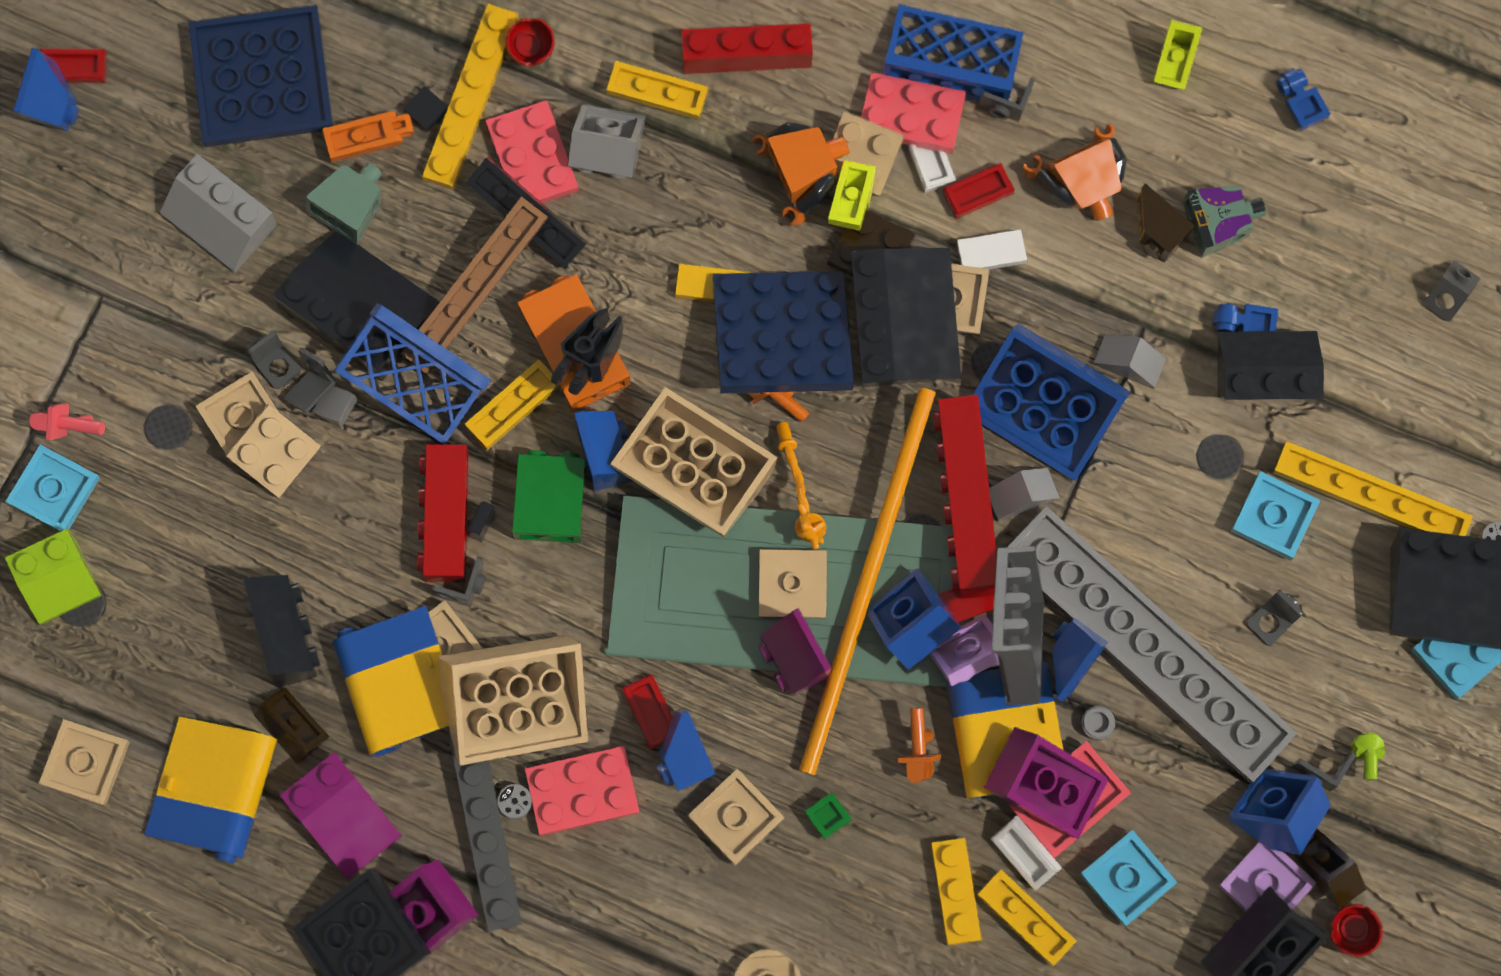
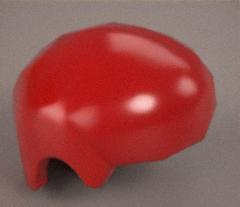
(530, 42)
(1356, 930)

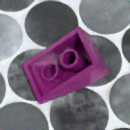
(794, 653)
(1046, 782)
(341, 815)
(434, 904)

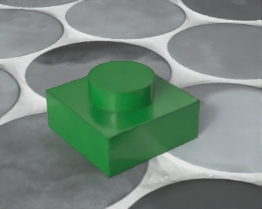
(828, 816)

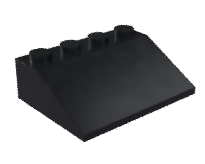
(338, 290)
(905, 316)
(1445, 588)

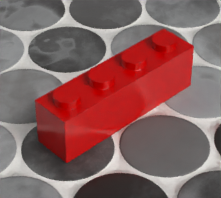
(747, 48)
(445, 513)

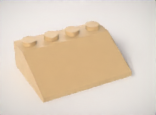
(695, 462)
(514, 698)

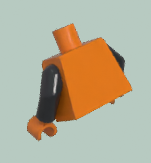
(803, 164)
(1085, 174)

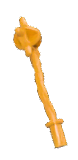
(809, 526)

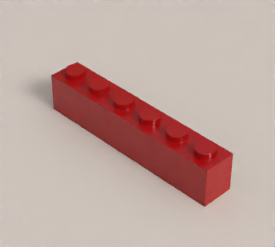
(968, 494)

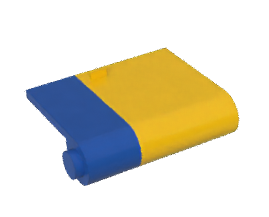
(393, 679)
(986, 722)
(211, 787)

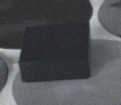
(426, 109)
(481, 521)

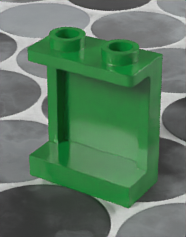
(549, 497)

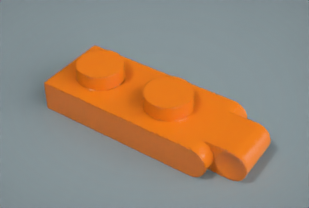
(367, 135)

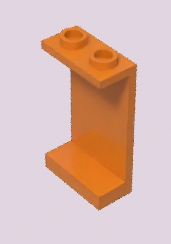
(552, 318)

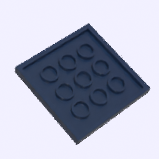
(260, 76)
(782, 332)

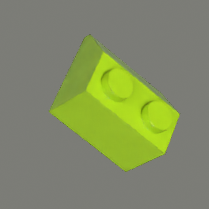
(53, 576)

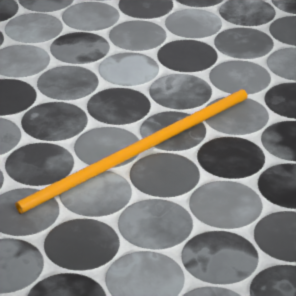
(867, 581)

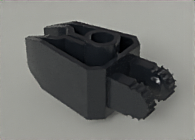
(589, 351)

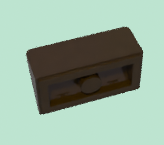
(291, 725)

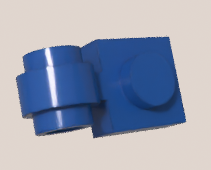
(1305, 106)
(1253, 318)

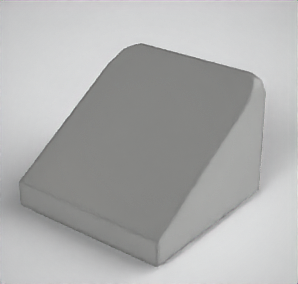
(335, 406)

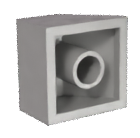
(606, 141)

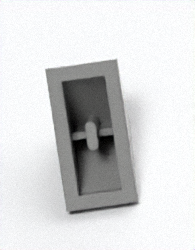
(1130, 358)
(1022, 493)

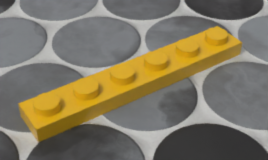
(469, 98)
(1368, 492)

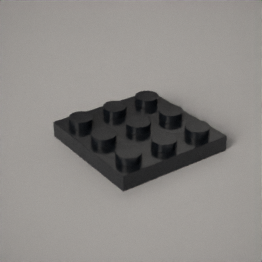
(362, 932)

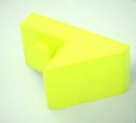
(1177, 54)
(852, 195)

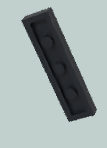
(504, 192)

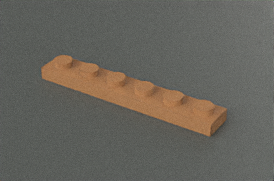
(481, 276)

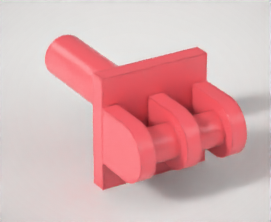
(57, 422)

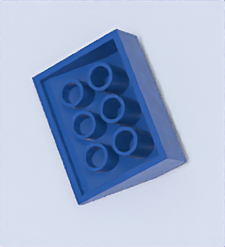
(1048, 401)

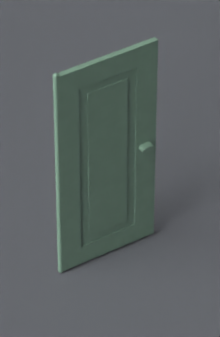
(697, 594)

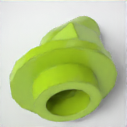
(1368, 748)

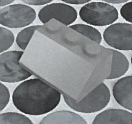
(217, 213)

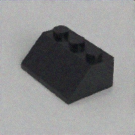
(1269, 365)
(282, 629)
(1266, 940)

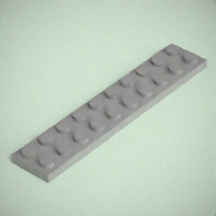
(1155, 648)

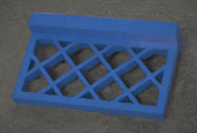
(921, 69)
(427, 349)

